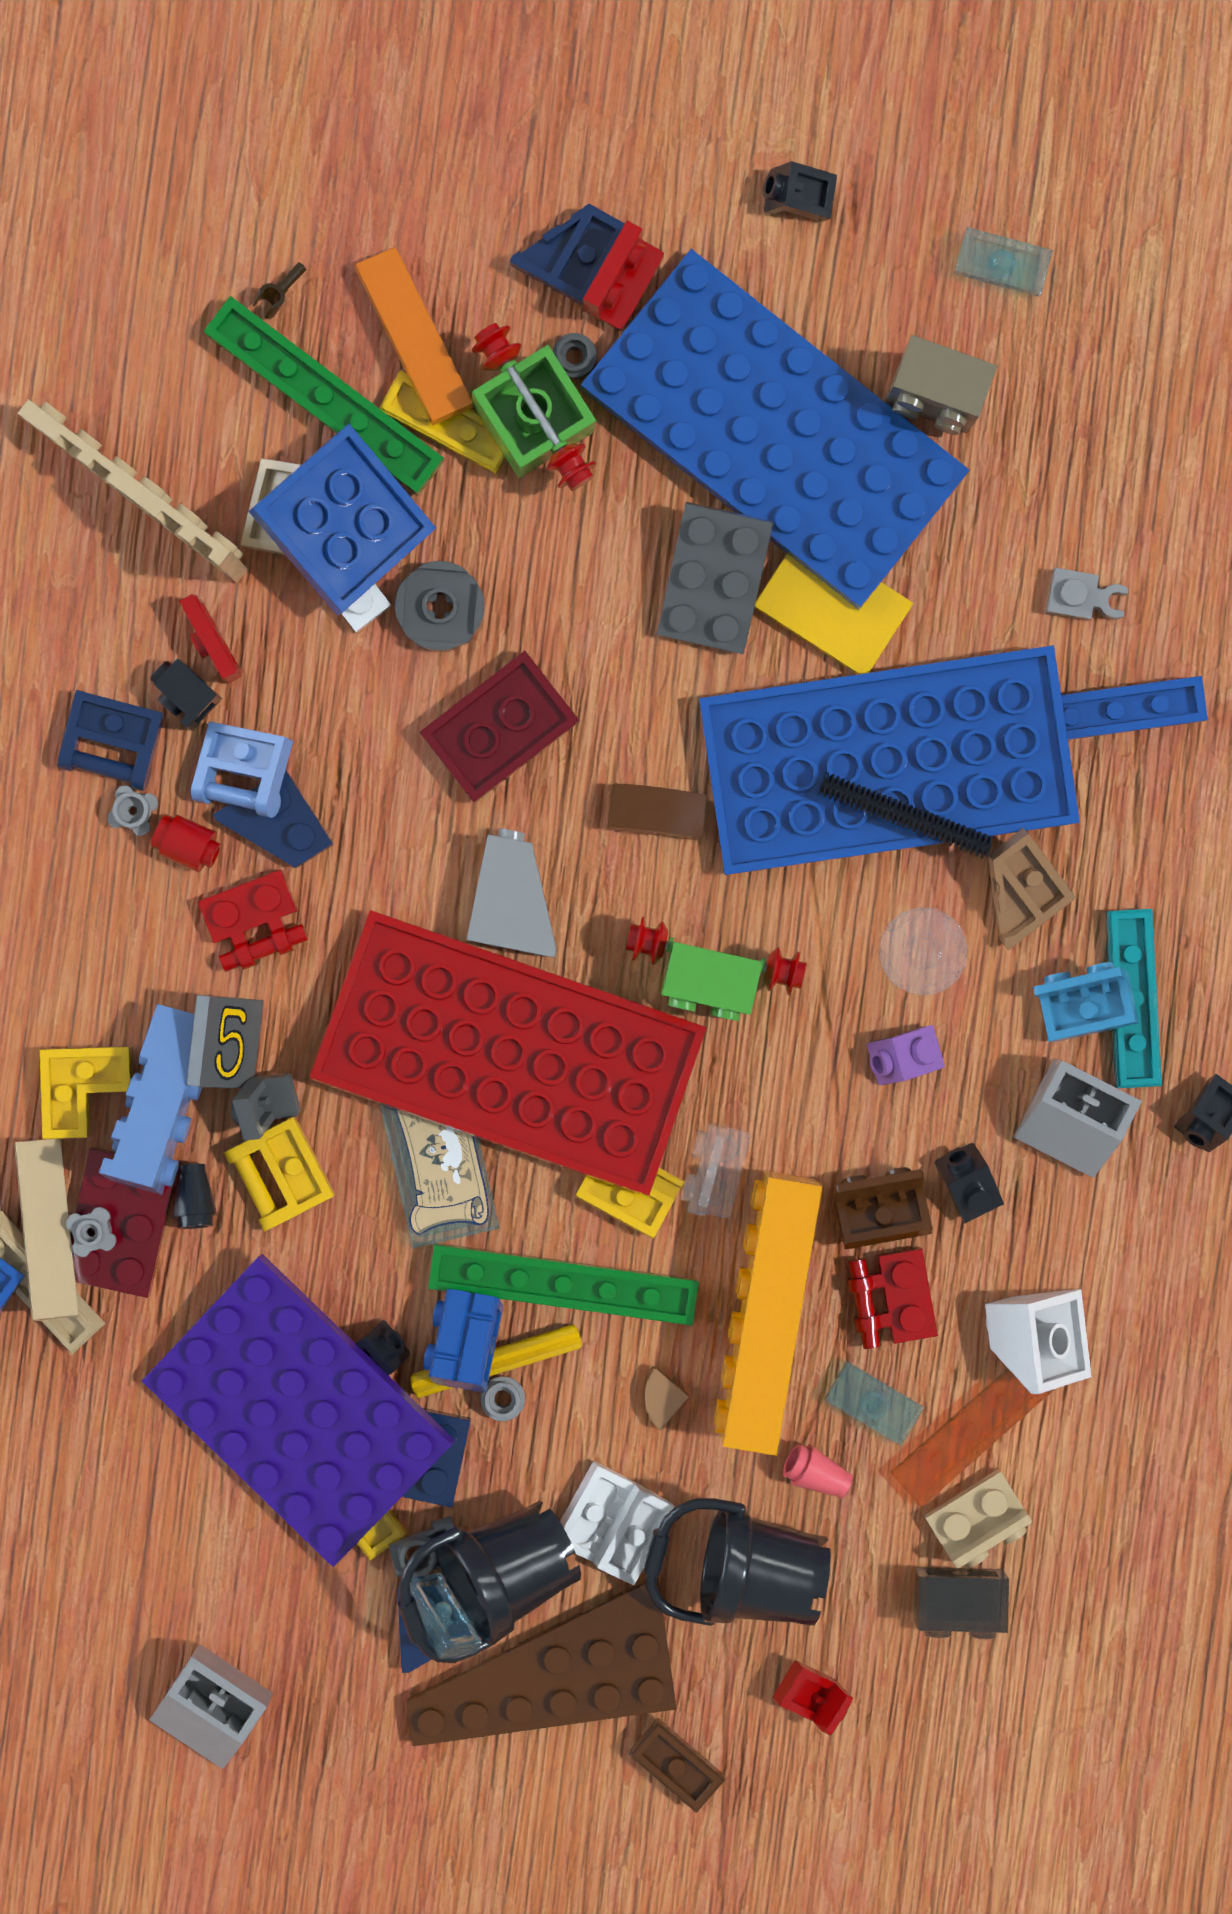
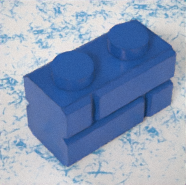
(464, 1340)

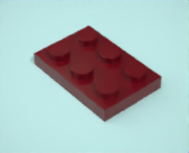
(499, 726)
(137, 1222)

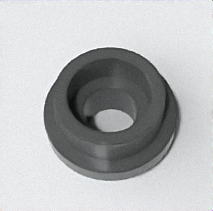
(579, 342)

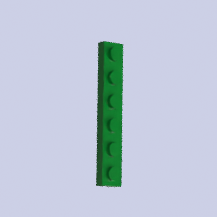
(322, 393)
(564, 1284)

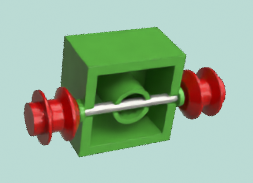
(533, 409)
(712, 976)

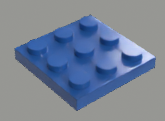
(342, 519)

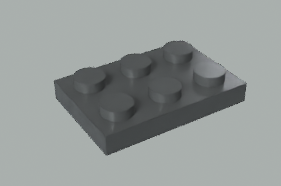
(715, 577)

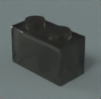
(961, 1601)

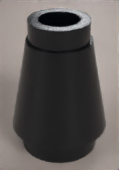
(193, 1198)

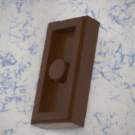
(677, 1765)

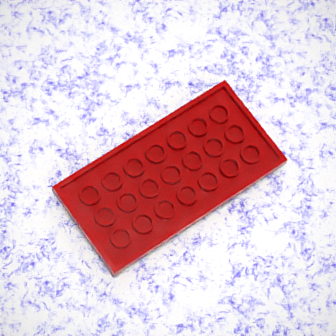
(508, 1053)

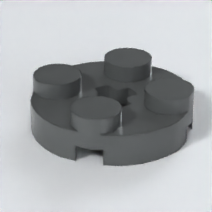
(422, 587)

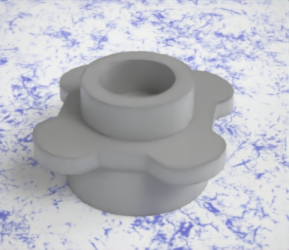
(127, 798)
(100, 1223)

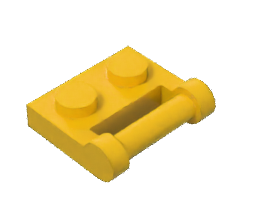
(293, 1168)

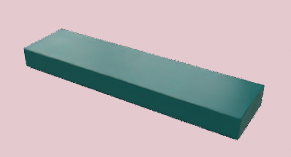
(1138, 1045)

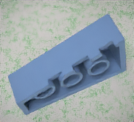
(157, 1107)

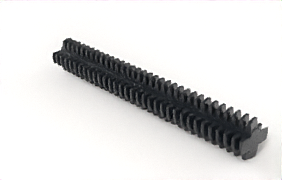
(906, 815)

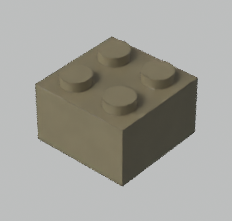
(940, 385)

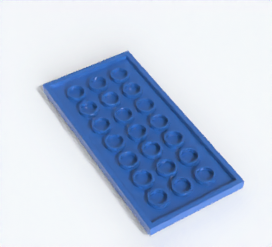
(774, 428)
(949, 737)

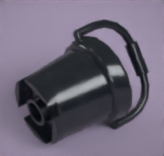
(747, 1568)
(494, 1574)

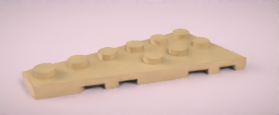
(143, 494)

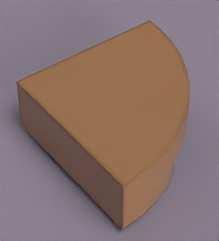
(662, 1397)

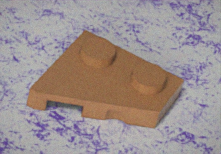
(1024, 888)

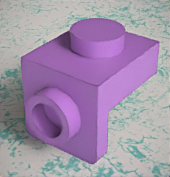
(905, 1055)

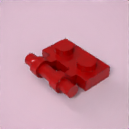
(247, 908)
(905, 1293)

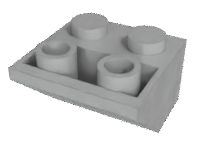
(1077, 1118)
(211, 1706)

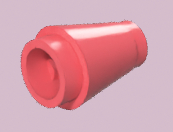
(816, 1472)

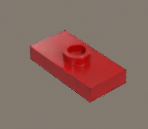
(209, 640)

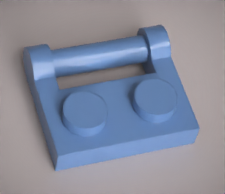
(244, 754)

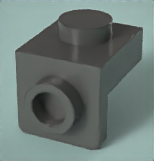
(262, 1102)

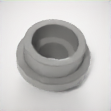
(508, 1411)

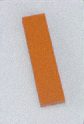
(413, 336)

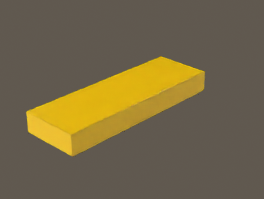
(461, 433)

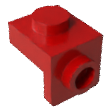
(813, 1696)

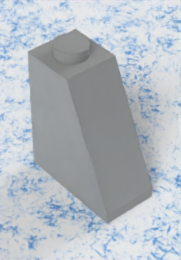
(510, 898)

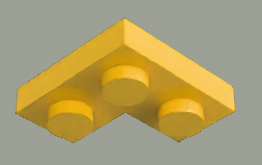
(69, 1078)

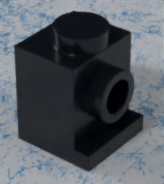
(184, 692)

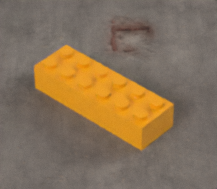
(769, 1312)

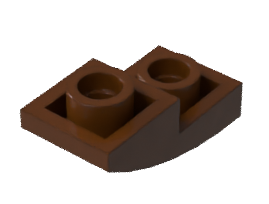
(657, 810)

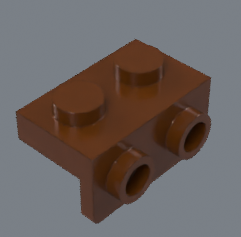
(882, 1208)

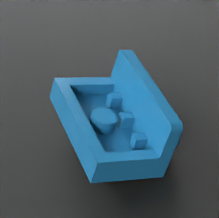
(1086, 1002)

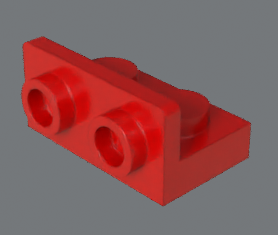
(622, 278)

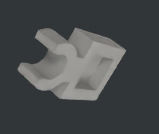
(1076, 595)

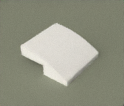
(613, 1521)

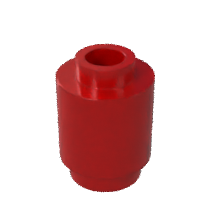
(186, 842)

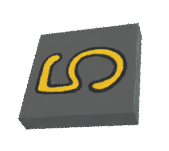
(224, 1041)

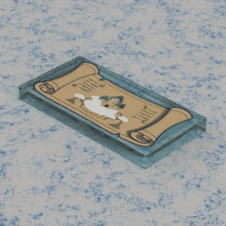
(439, 1179)

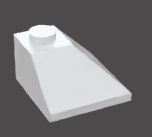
(1041, 1338)

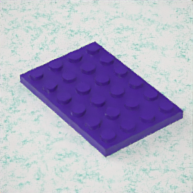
(298, 1410)

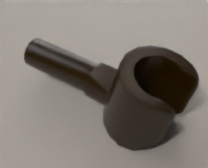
(275, 292)

